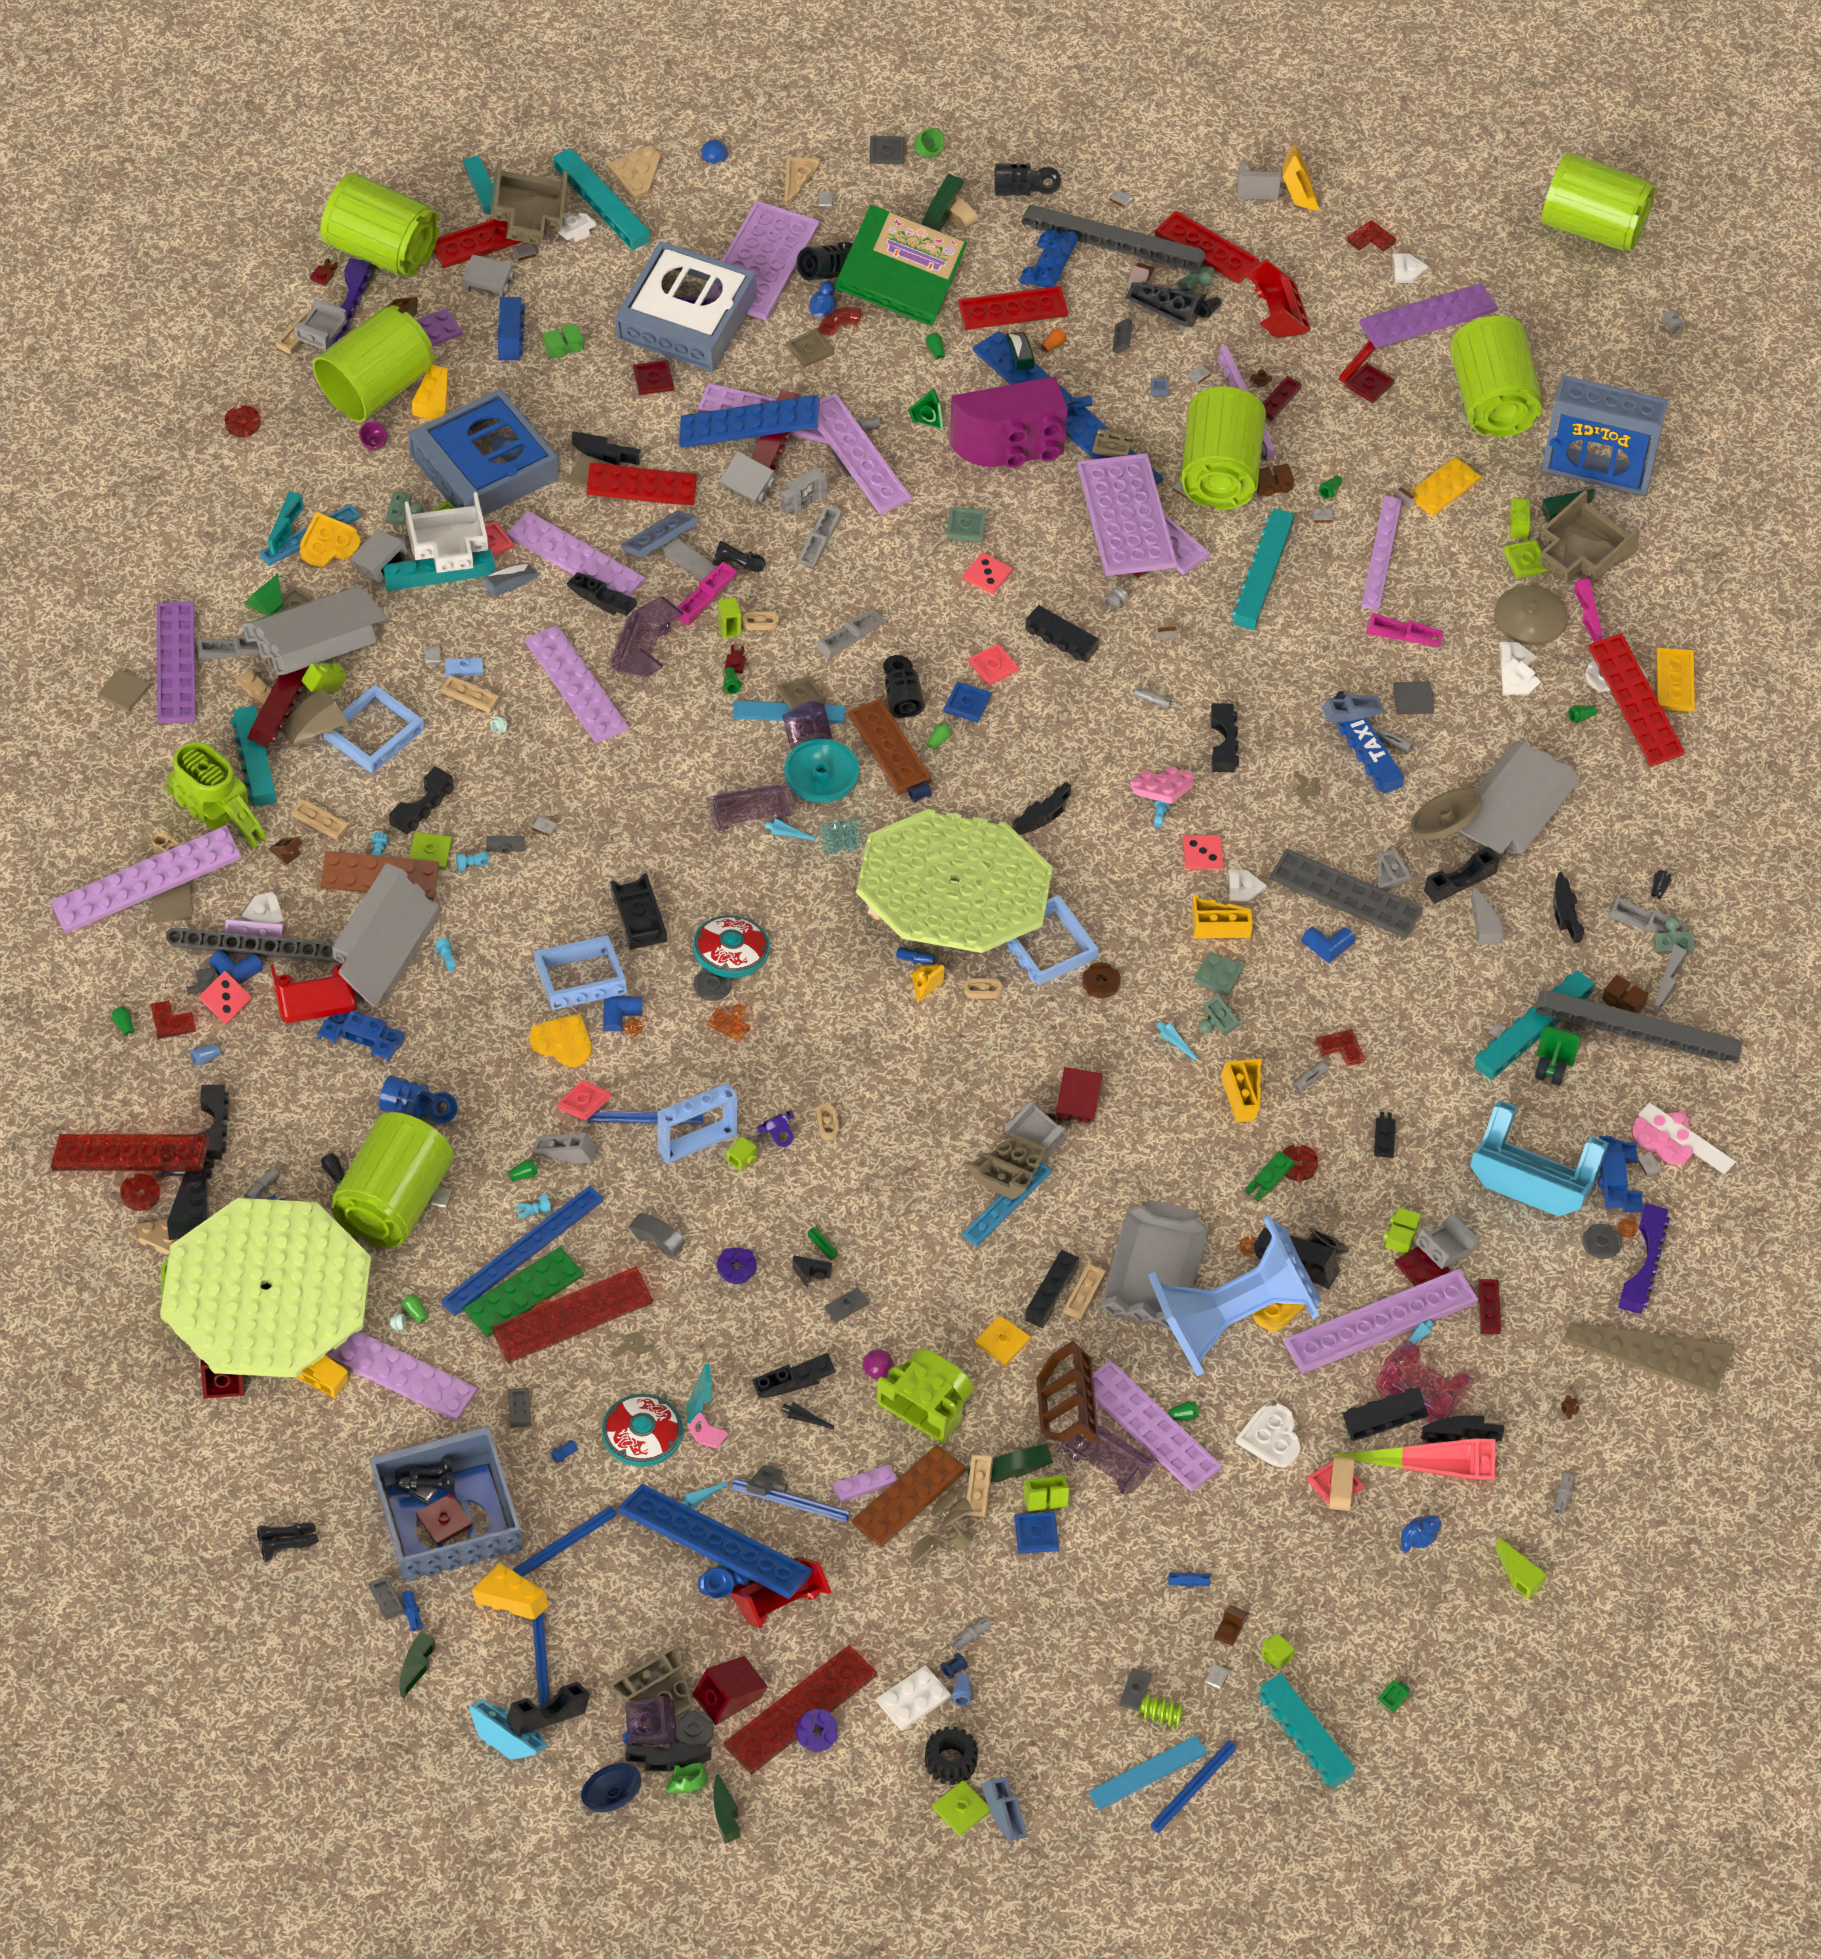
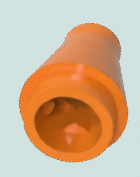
(1054, 339)

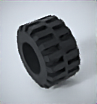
(951, 1770)

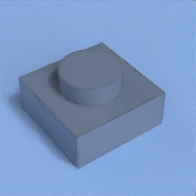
(1159, 387)

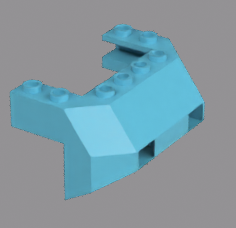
(1531, 1176)

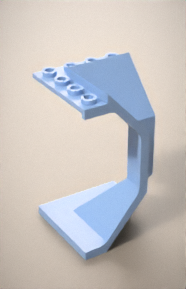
(1203, 1315)

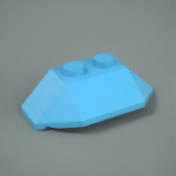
(493, 1729)

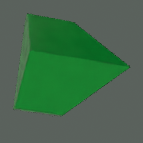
(927, 410)
(267, 598)

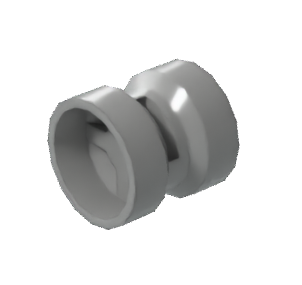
(1673, 322)
(1117, 597)

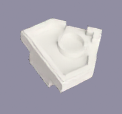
(576, 226)
(1407, 268)
(1515, 650)
(1518, 679)
(1243, 886)
(264, 909)

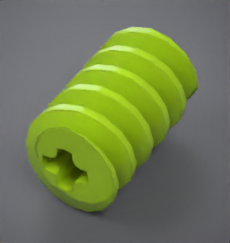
(1162, 1710)

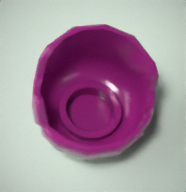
(375, 432)
(877, 1363)

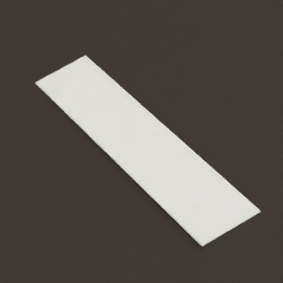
(1700, 1147)

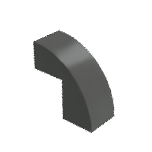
(653, 1229)

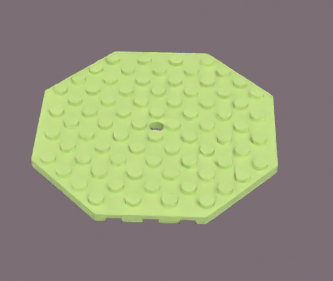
(998, 873)
(236, 1325)

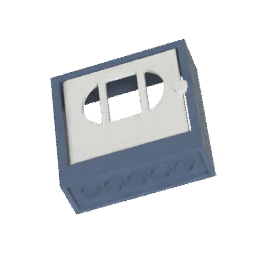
(679, 327)

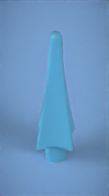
(781, 828)
(1172, 1036)
(1421, 1331)
(695, 1498)

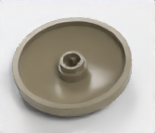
(1531, 615)
(1446, 813)

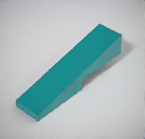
(480, 181)
(282, 529)
(700, 1394)

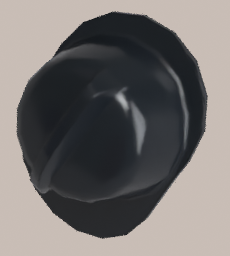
(1326, 1240)

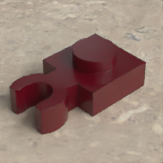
(324, 273)
(735, 659)

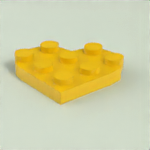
(328, 540)
(563, 1039)
(1277, 1315)

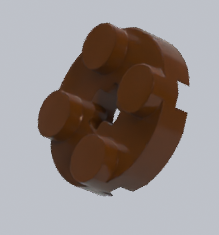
(1097, 989)

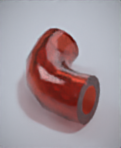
(839, 317)

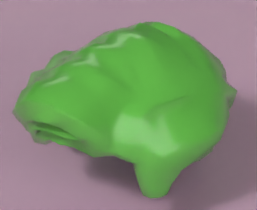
(929, 142)
(687, 1779)

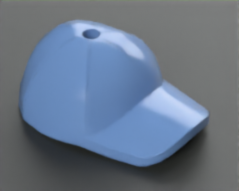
(501, 441)

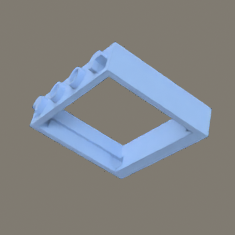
(389, 749)
(1090, 950)
(576, 952)
(705, 1136)

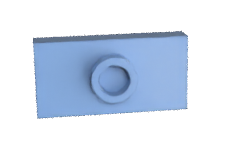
(464, 667)

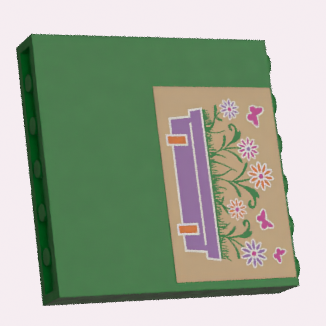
(901, 265)

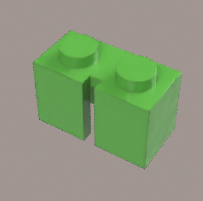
(559, 346)

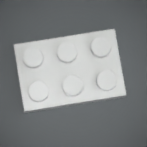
(913, 1698)

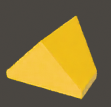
(926, 979)

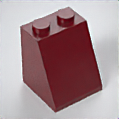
(1079, 1095)
(220, 1385)
(728, 1689)

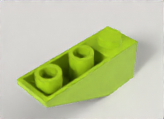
(1521, 1572)

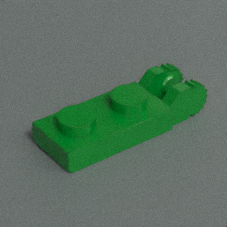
(1270, 1175)

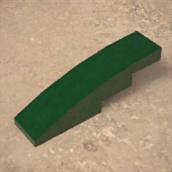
(942, 202)
(1019, 1462)

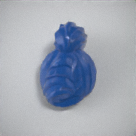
(823, 301)
(1420, 1532)
(720, 1582)

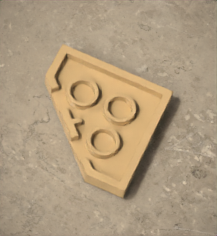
(636, 170)
(155, 1234)

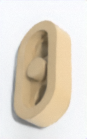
(760, 619)
(982, 988)
(827, 1123)

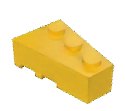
(432, 394)
(1220, 920)
(1243, 1088)
(325, 1376)
(510, 1592)

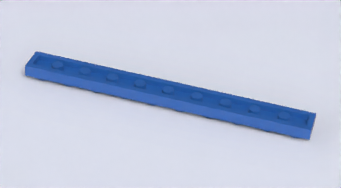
(522, 1250)

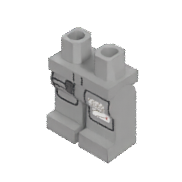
(804, 491)

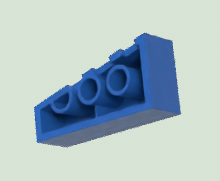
(510, 328)

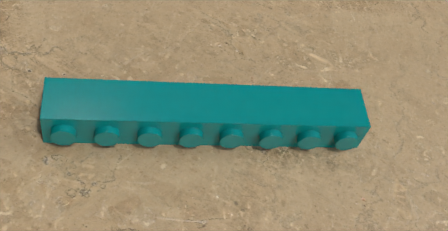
(602, 199)
(1263, 569)
(1527, 1030)

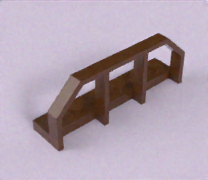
(1084, 1398)

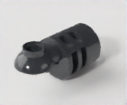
(1020, 180)
(822, 261)
(903, 687)

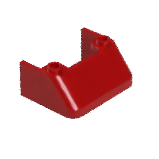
(1282, 298)
(312, 997)
(757, 1600)

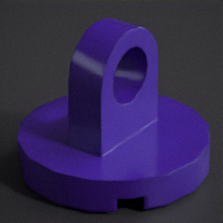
(777, 1125)

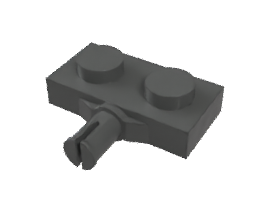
(205, 978)
(766, 1480)

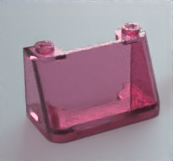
(1404, 1371)

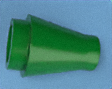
(935, 345)
(1330, 487)
(731, 681)
(1581, 712)
(122, 1019)
(524, 1170)
(1184, 1411)

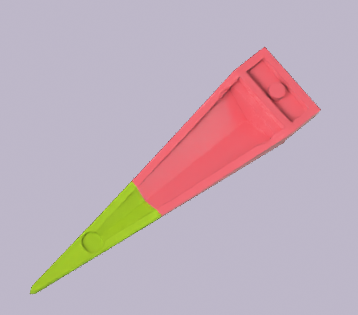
(1461, 1459)

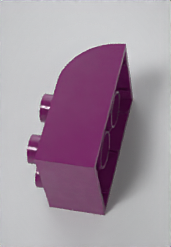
(1009, 424)

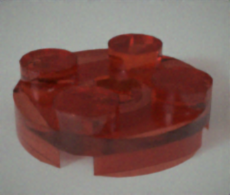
(244, 429)
(1309, 1162)
(134, 1184)

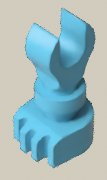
(1161, 808)
(379, 842)
(479, 859)
(444, 947)
(536, 1207)

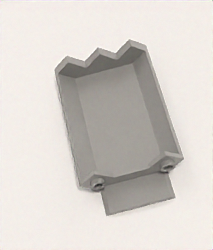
(316, 630)
(1519, 798)
(384, 934)
(1153, 1240)

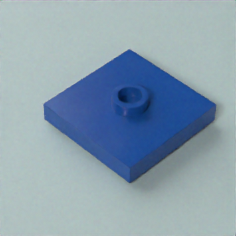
(967, 702)
(1036, 1532)

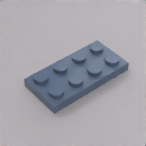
(659, 533)

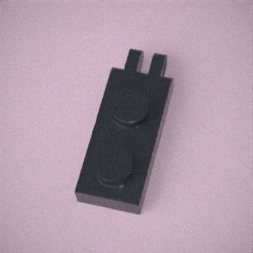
(1384, 1136)

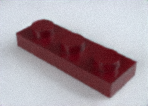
(1281, 397)
(1489, 1306)

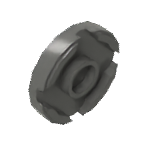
(711, 986)
(1606, 1245)
(689, 1732)

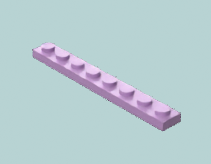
(1235, 380)
(1381, 552)

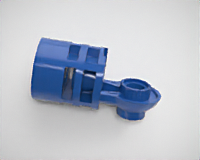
(415, 1100)

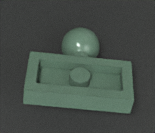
(1203, 276)
(396, 511)
(1664, 941)
(1219, 1015)

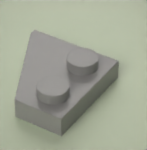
(1391, 870)

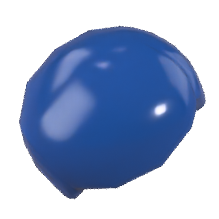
(714, 151)

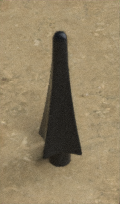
(798, 1413)

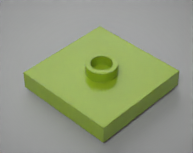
(1524, 558)
(431, 848)
(961, 1808)

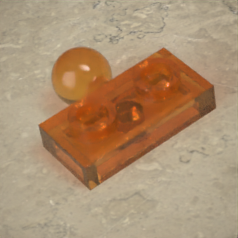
(729, 1024)

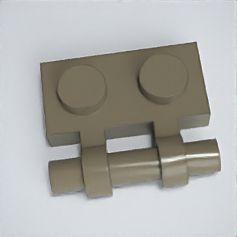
(1112, 443)

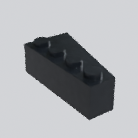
(1169, 302)
(190, 1204)
(1317, 1259)

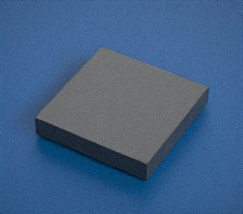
(886, 150)
(1413, 698)

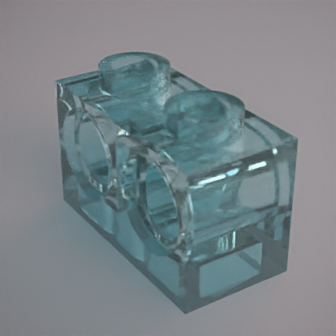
(839, 836)

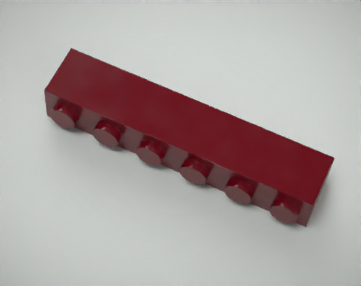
(772, 446)
(277, 707)

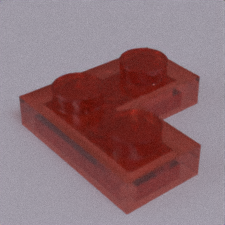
(1373, 234)
(169, 1024)
(1342, 1042)

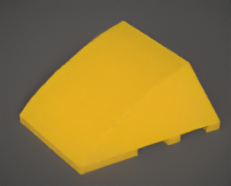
(1298, 180)

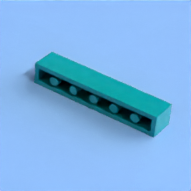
(423, 572)
(254, 759)
(1306, 1731)

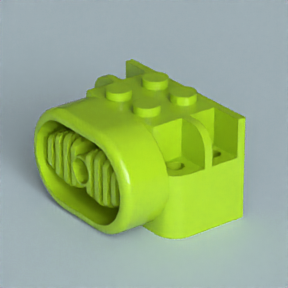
(204, 783)
(926, 1393)

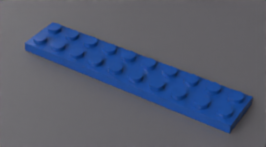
(715, 1541)

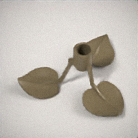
(955, 1534)

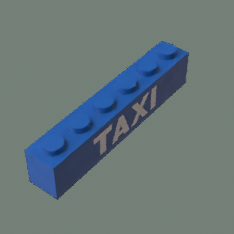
(1373, 754)

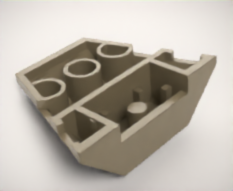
(313, 717)
(1008, 1167)
(657, 1678)

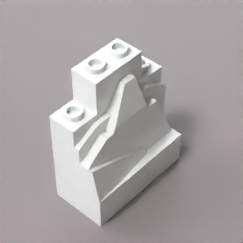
(447, 535)

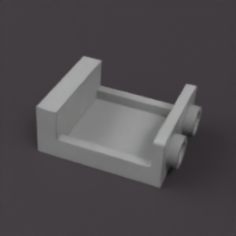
(1259, 183)
(488, 275)
(321, 324)
(748, 478)
(377, 553)
(1037, 1128)
(1448, 1242)

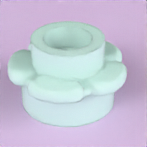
(499, 723)
(398, 1322)

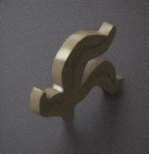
(1303, 791)
(639, 1348)

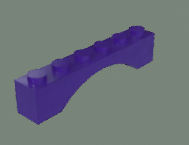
(356, 276)
(1635, 1289)

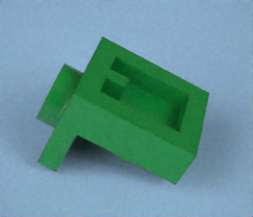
(1394, 1695)

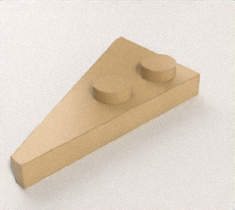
(797, 174)

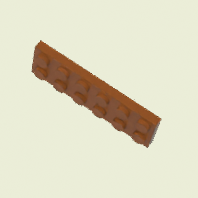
(889, 746)
(359, 871)
(909, 1495)

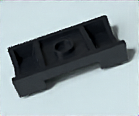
(639, 912)

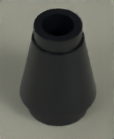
(1209, 307)
(1660, 883)
(333, 1167)

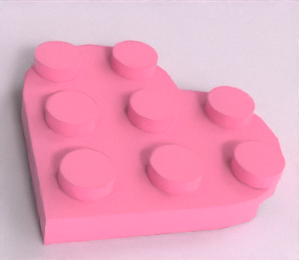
(1164, 786)
(1660, 1141)

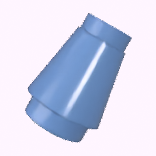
(204, 1054)
(962, 1691)

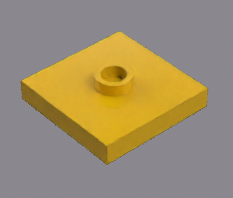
(1002, 1340)

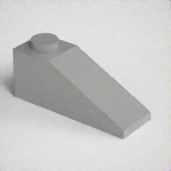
(1486, 920)
(567, 1147)

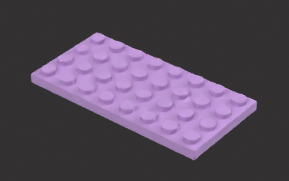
(769, 247)
(1126, 514)

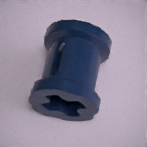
(919, 791)
(954, 1665)

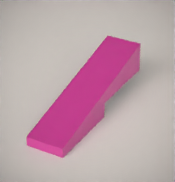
(706, 593)
(1590, 616)
(1412, 631)

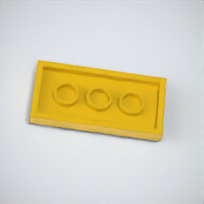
(1445, 486)
(1675, 679)

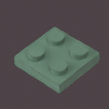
(966, 524)
(1218, 973)

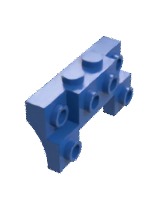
(1052, 260)
(365, 1031)
(1614, 1176)

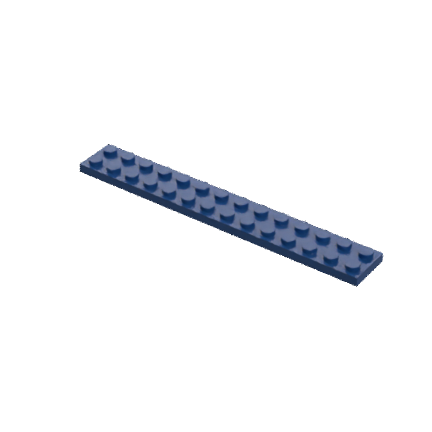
(1080, 424)

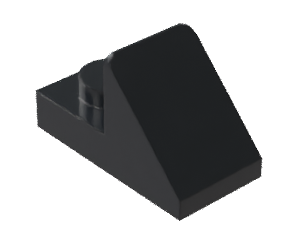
(806, 1267)

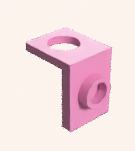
(707, 1434)

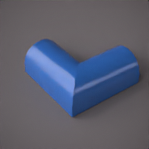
(1328, 947)
(238, 971)
(617, 1007)

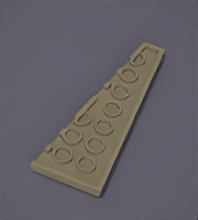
(1676, 1358)

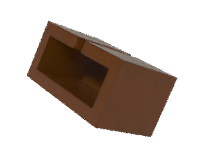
(1280, 482)
(1617, 995)

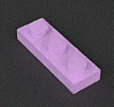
(254, 928)
(864, 1483)

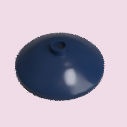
(611, 1787)

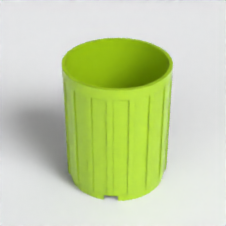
(1598, 202)
(379, 225)
(373, 363)
(1496, 376)
(1223, 447)
(391, 1179)

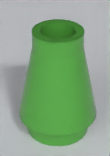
(939, 735)
(414, 1308)

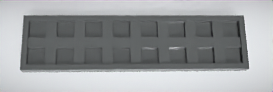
(1346, 893)

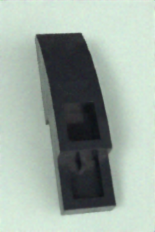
(600, 449)
(599, 595)
(1042, 814)
(1564, 912)
(795, 1378)
(1461, 1426)
(663, 1759)

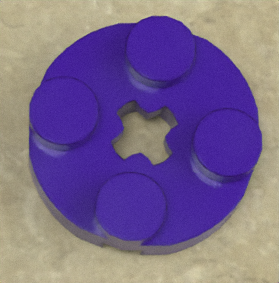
(744, 1272)
(828, 1732)

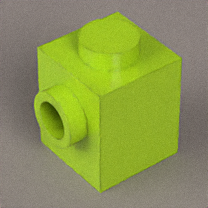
(742, 1153)
(1277, 1651)

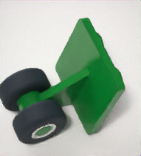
(1559, 1047)

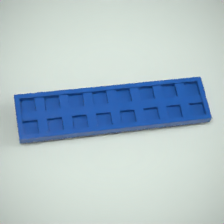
(749, 421)

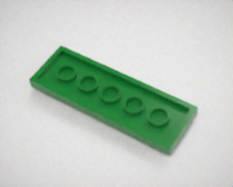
(524, 1290)

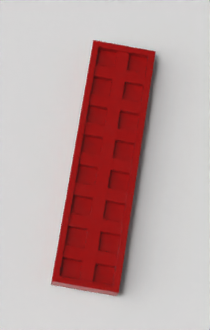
(1636, 700)

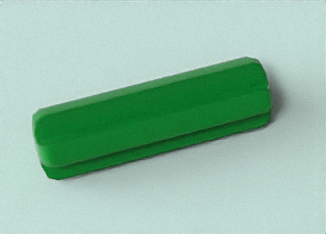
(822, 1243)

